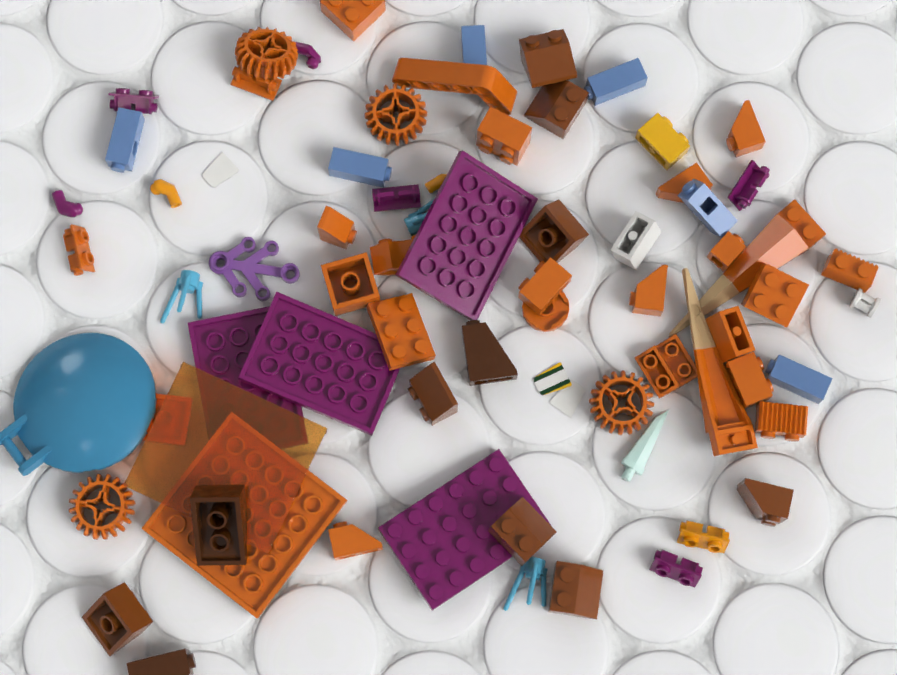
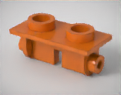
(260, 87)
(77, 240)

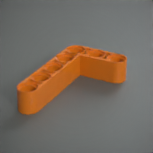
(457, 78)

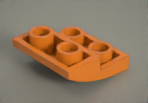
(667, 366)

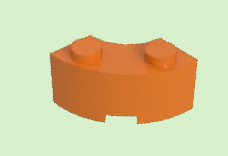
(389, 255)

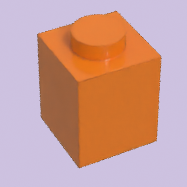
(726, 251)

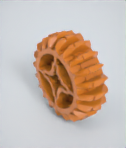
(266, 53)
(405, 114)
(613, 395)
(99, 516)

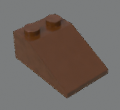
(219, 524)

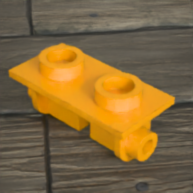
(713, 540)

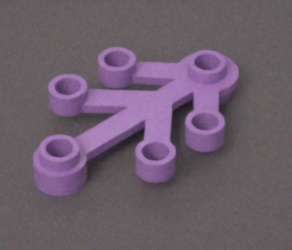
(250, 267)

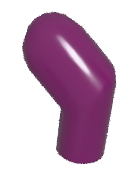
(308, 51)
(65, 207)

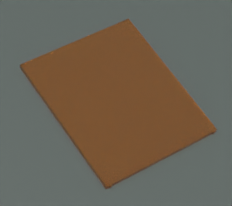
(226, 437)

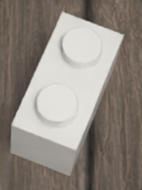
(636, 240)

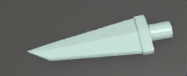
(639, 454)

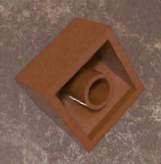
(547, 58)
(557, 107)
(553, 232)
(433, 394)
(766, 501)
(522, 531)
(575, 590)
(117, 618)

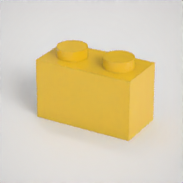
(662, 141)

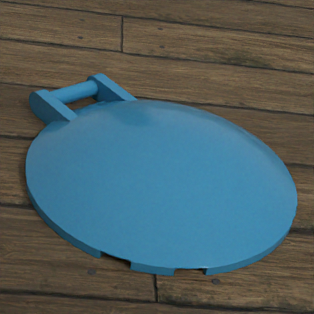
(81, 405)

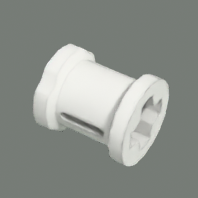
(857, 302)

